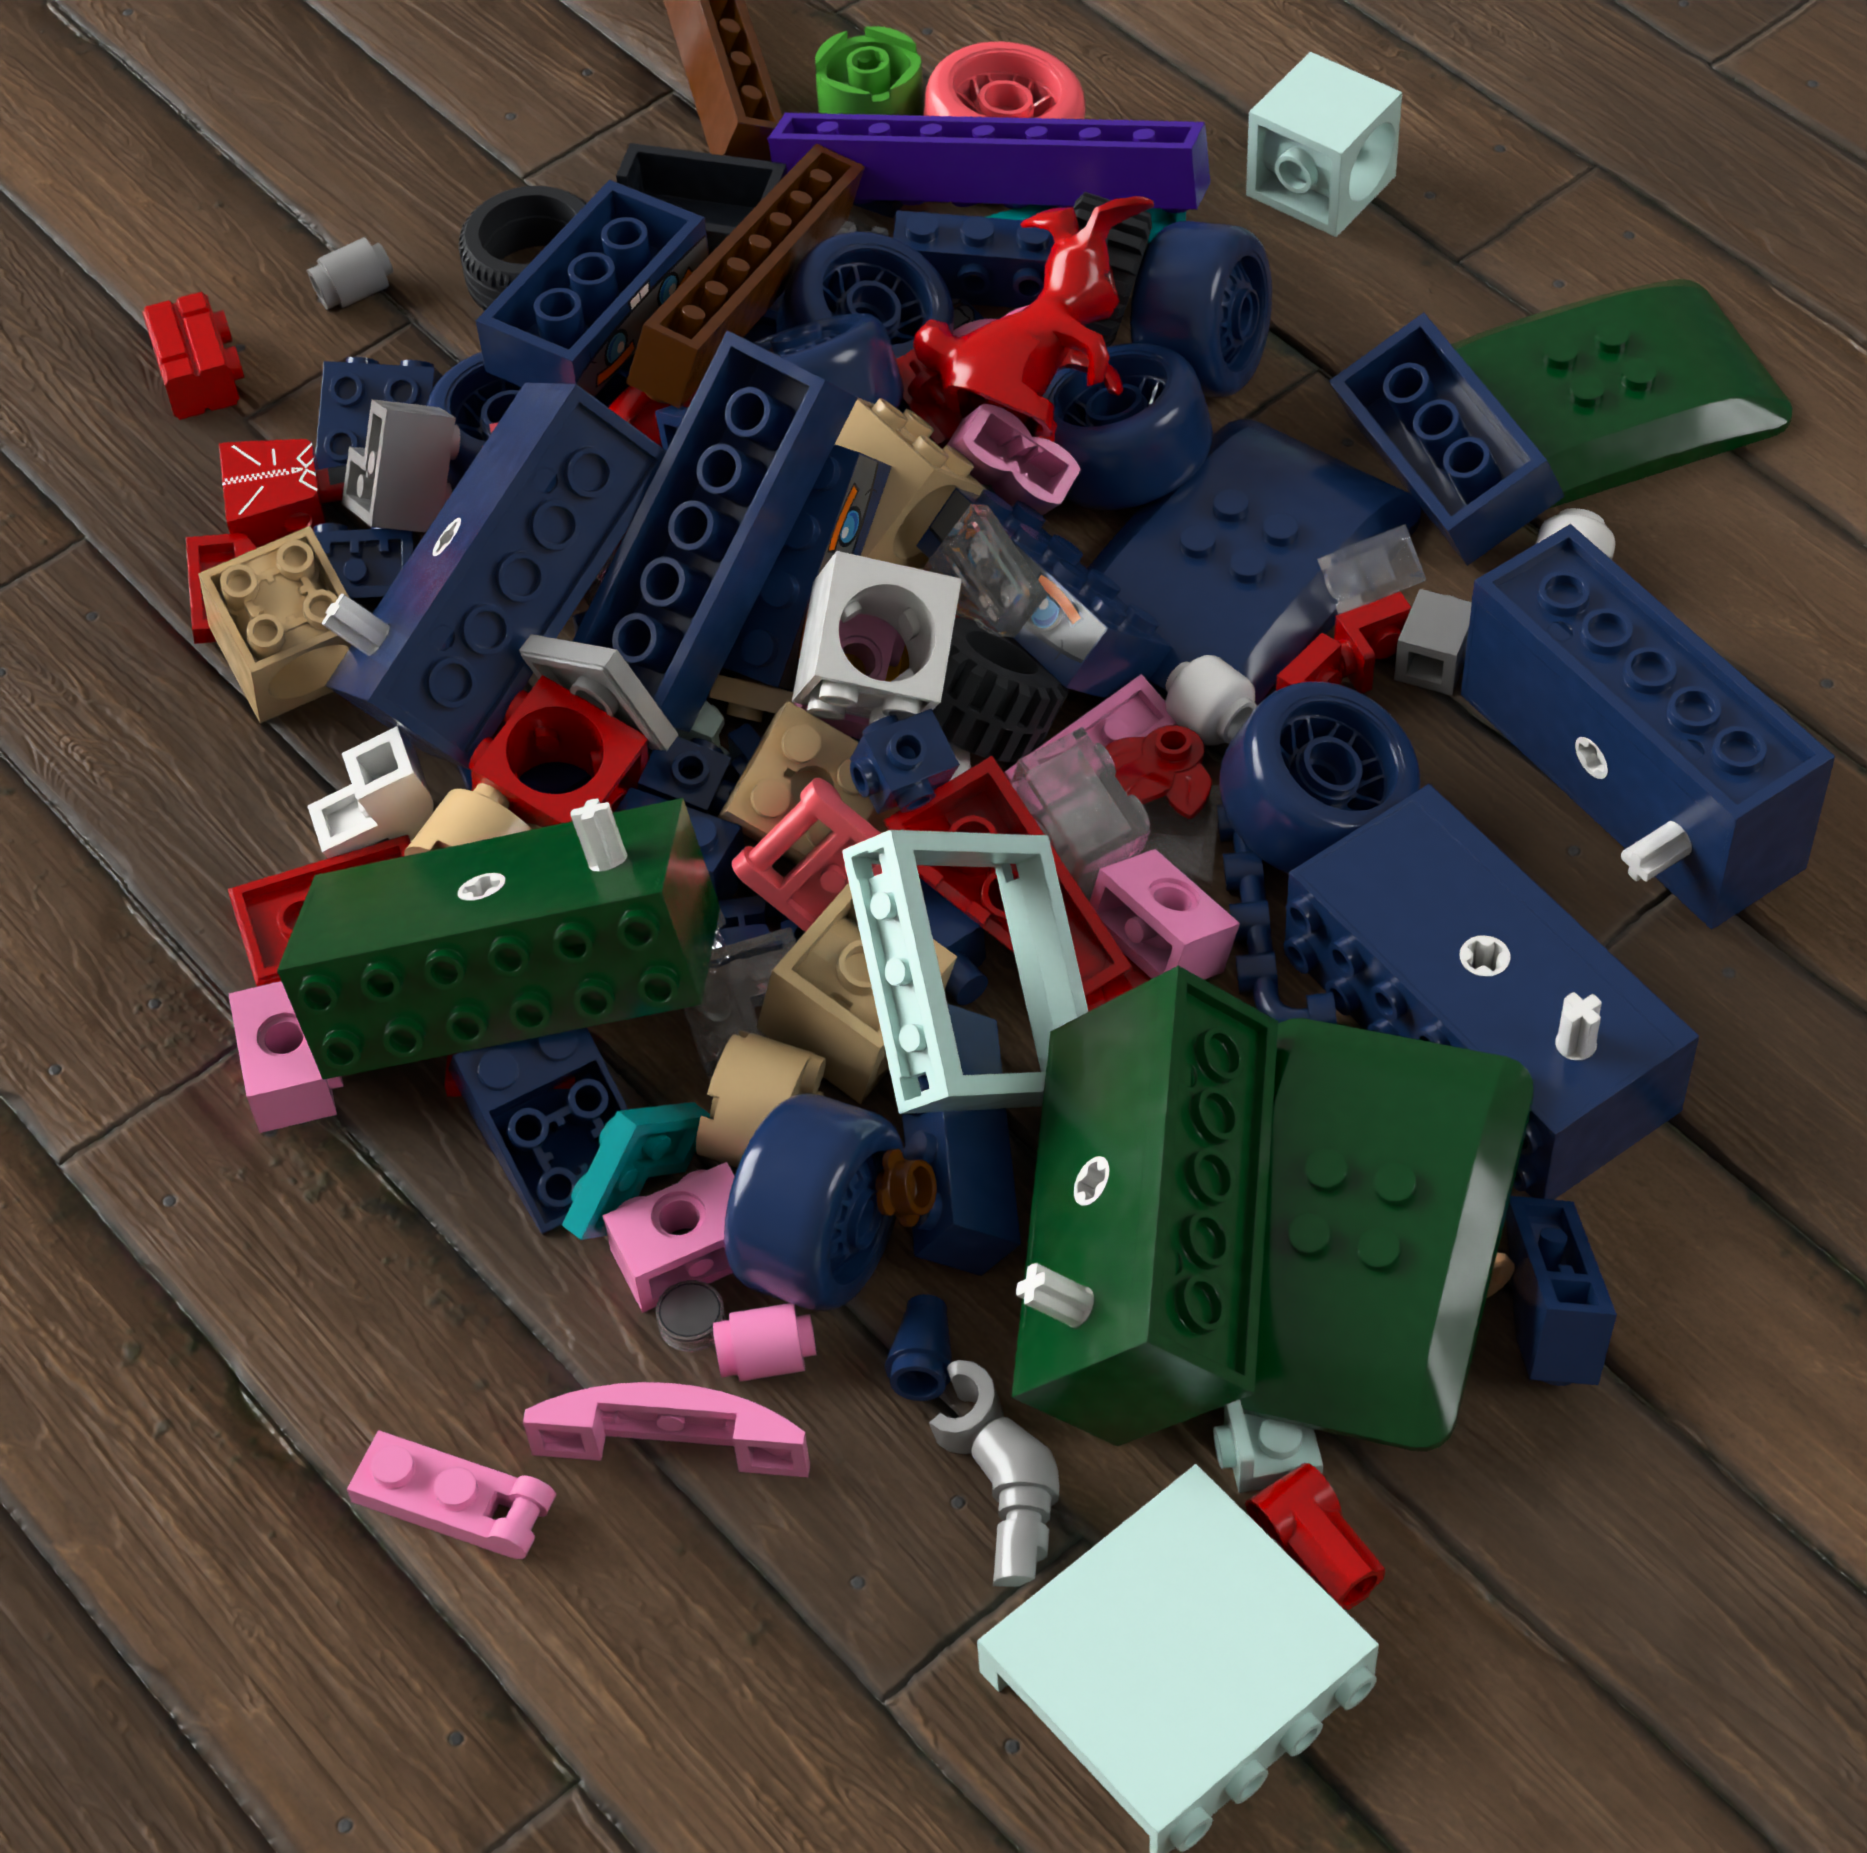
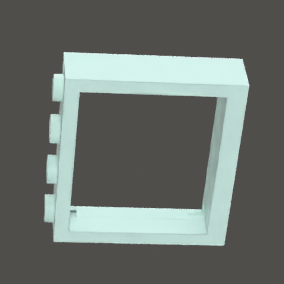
(908, 975)

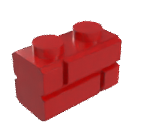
(192, 354)

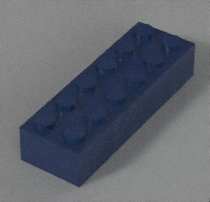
(714, 522)

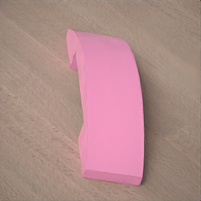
(580, 1421)

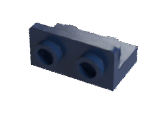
(366, 558)

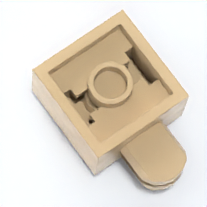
(784, 763)

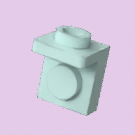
(1262, 1448)

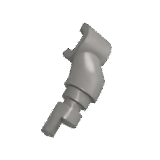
(1016, 1464)

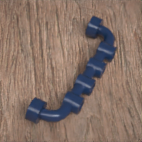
(1258, 968)

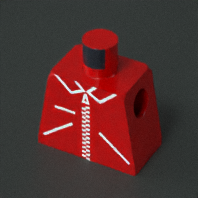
(276, 488)

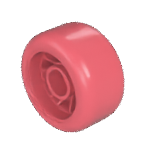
(1003, 82)

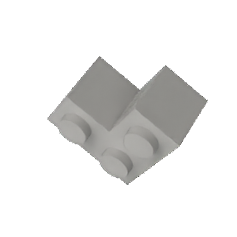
(404, 466)

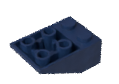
(535, 1131)

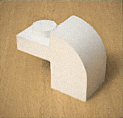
(381, 803)

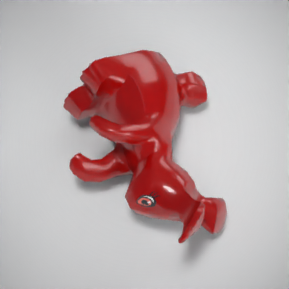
(1018, 355)

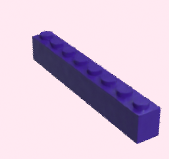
(1007, 158)

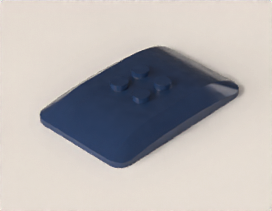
(1238, 548)

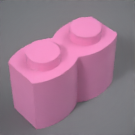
(1013, 460)

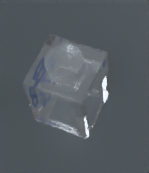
(1371, 569)

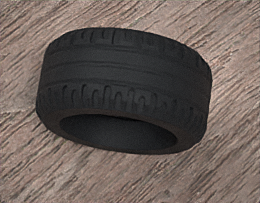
(505, 225)

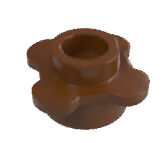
(905, 1187)

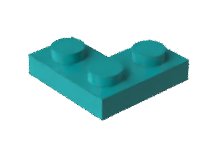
(631, 1149)

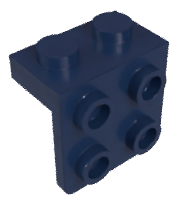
(348, 396)

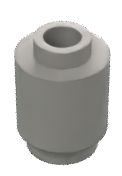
(350, 274)

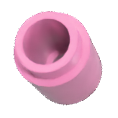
(764, 1342)

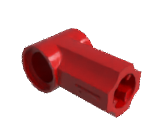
(1308, 1525)

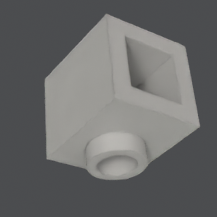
(1433, 642)

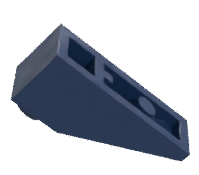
(1557, 1293)

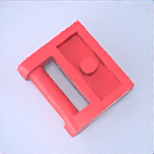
(822, 872)

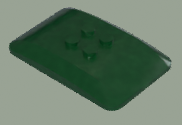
(1628, 384)
(1381, 1228)

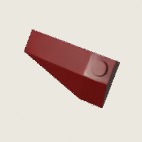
(987, 803)

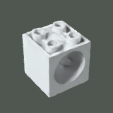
(910, 600)

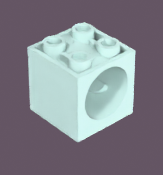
(1323, 143)

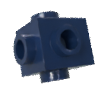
(902, 762)
(690, 771)

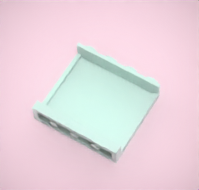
(1182, 1659)

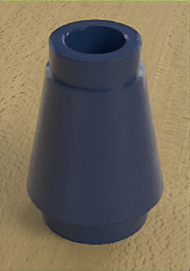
(921, 1350)

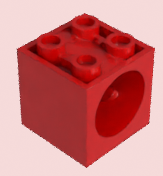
(562, 728)

